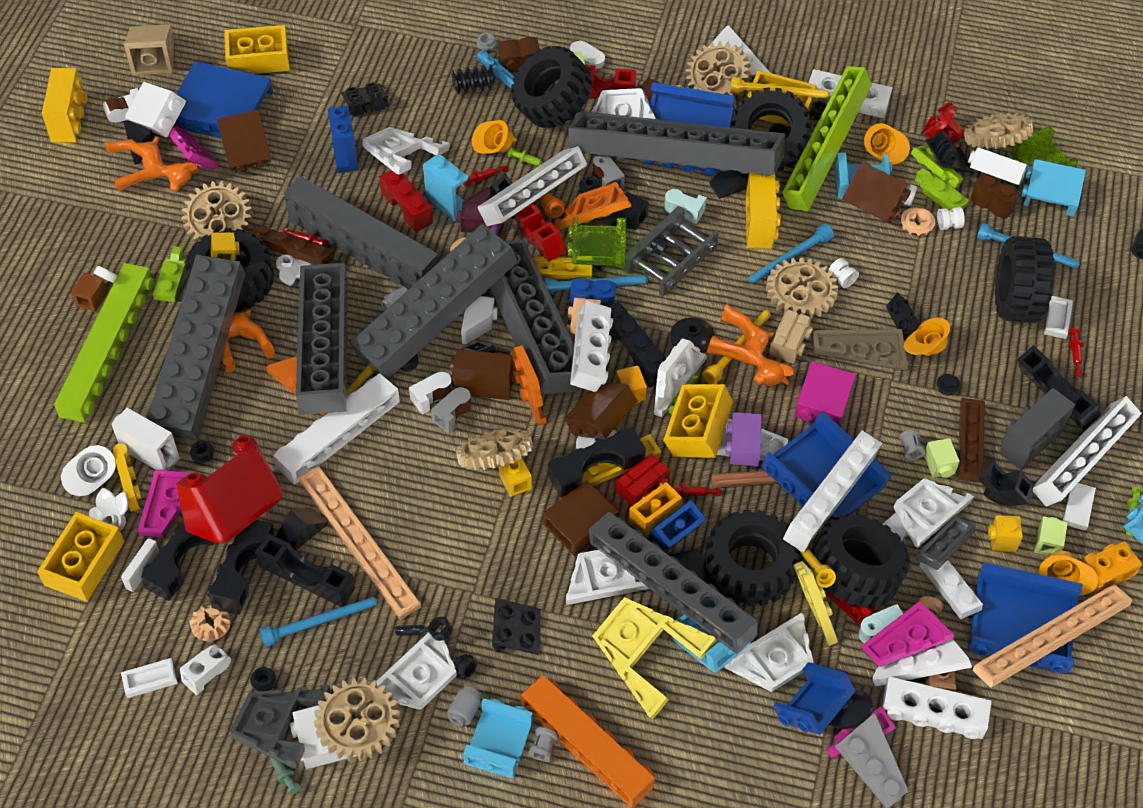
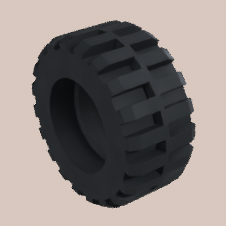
(539, 74)
(781, 105)
(253, 255)
(1024, 279)
(873, 544)
(745, 584)

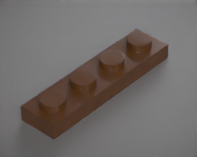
(293, 246)
(971, 439)

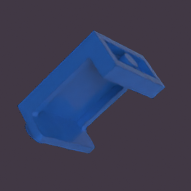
(343, 139)
(817, 699)

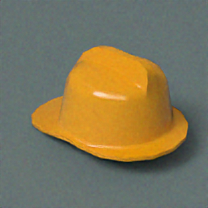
(492, 137)
(885, 139)
(928, 338)
(1067, 567)

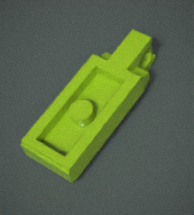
(925, 157)
(940, 191)
(171, 277)

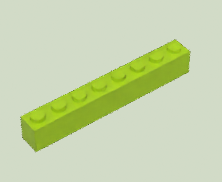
(827, 138)
(104, 343)

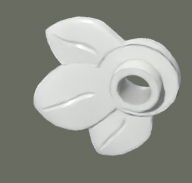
(289, 268)
(110, 508)

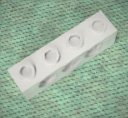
(874, 103)
(591, 346)
(947, 702)

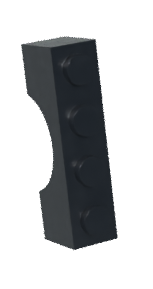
(634, 216)
(639, 345)
(1045, 377)
(621, 449)
(163, 573)
(326, 582)
(230, 589)

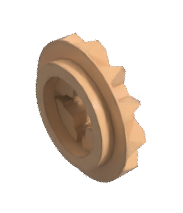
(924, 217)
(205, 631)

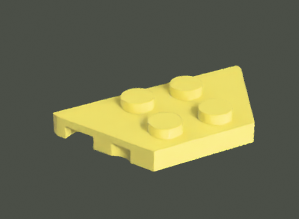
(815, 596)

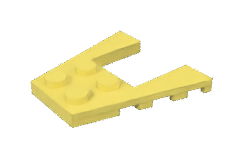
(630, 633)

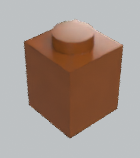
(89, 291)

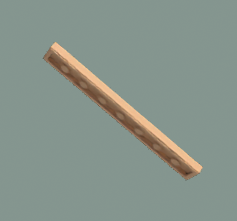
(360, 543)
(1051, 635)

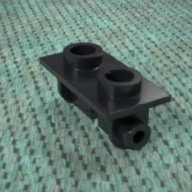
(902, 315)

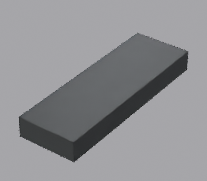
(946, 542)

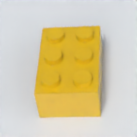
(257, 49)
(767, 78)
(64, 105)
(762, 211)
(698, 420)
(81, 556)

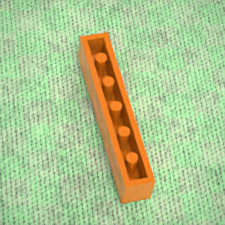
(588, 741)

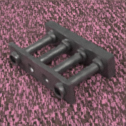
(673, 222)

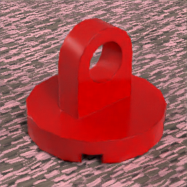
(945, 123)

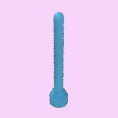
(987, 232)
(823, 234)
(554, 285)
(271, 635)

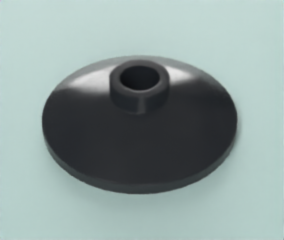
(699, 337)
(854, 711)

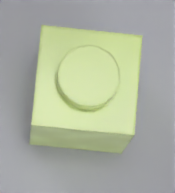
(941, 458)
(1050, 536)

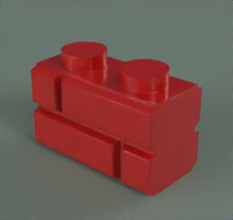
(642, 479)

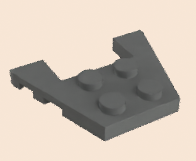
(266, 718)

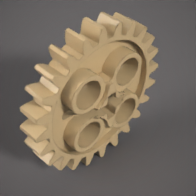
(717, 70)
(998, 130)
(216, 213)
(802, 287)
(494, 449)
(375, 731)

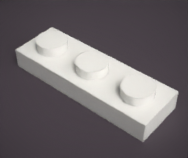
(953, 589)

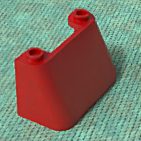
(230, 497)

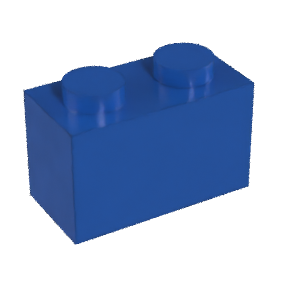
(677, 526)

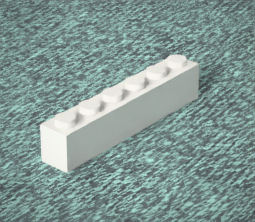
(532, 186)
(336, 428)
(1086, 451)
(832, 491)

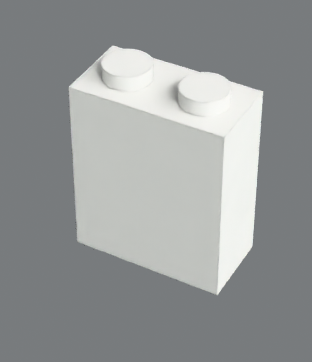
(155, 109)
(998, 166)
(146, 440)
(304, 729)

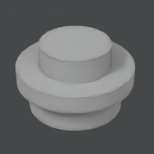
(486, 42)

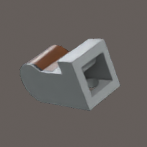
(607, 171)
(450, 408)

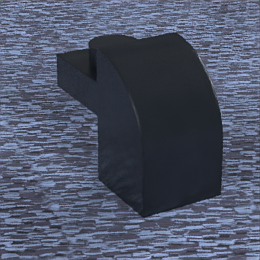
(1003, 487)

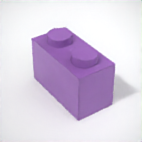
(745, 439)

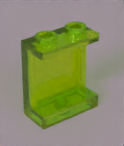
(1041, 147)
(597, 244)

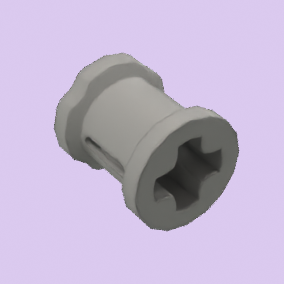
(912, 444)
(543, 744)

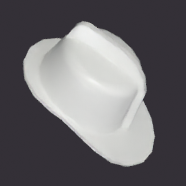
(88, 470)

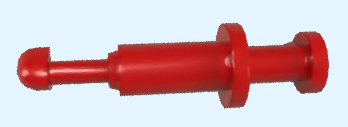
(477, 177)
(310, 238)
(1076, 346)
(685, 491)

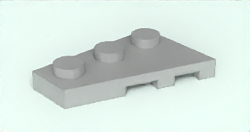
(873, 761)

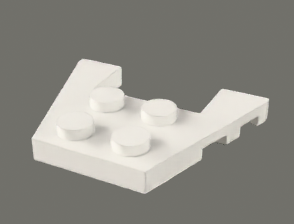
(393, 144)

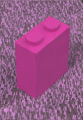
(825, 391)

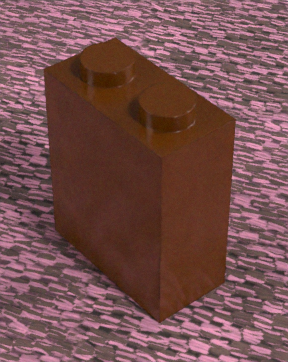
(244, 141)
(877, 193)
(483, 373)
(601, 411)
(575, 514)

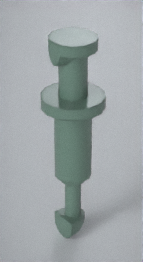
(285, 776)

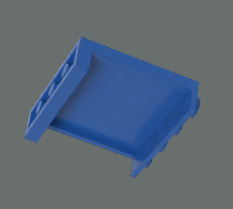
(218, 93)
(691, 106)
(811, 457)
(1015, 606)

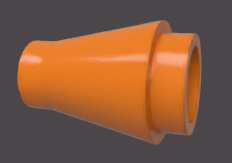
(551, 205)

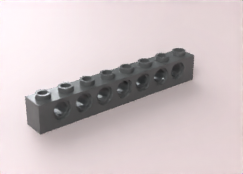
(620, 543)

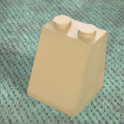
(150, 49)

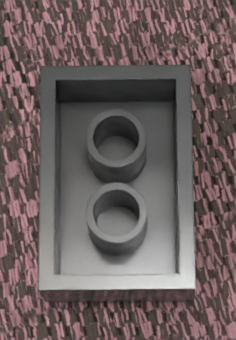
(1036, 428)

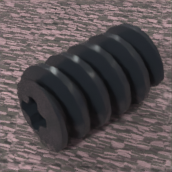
(473, 79)

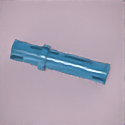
(499, 71)

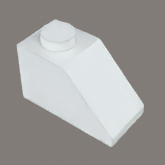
(478, 318)

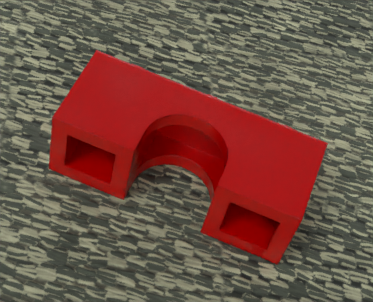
(622, 80)
(400, 190)
(542, 236)

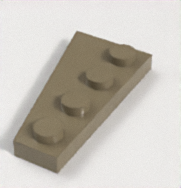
(871, 346)

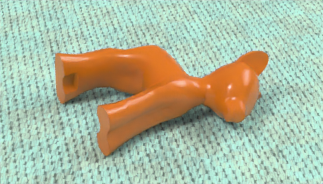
(178, 173)
(245, 327)
(769, 371)

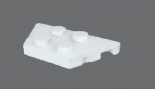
(730, 36)
(624, 102)
(675, 371)
(928, 509)
(598, 578)
(775, 656)
(932, 661)
(420, 673)

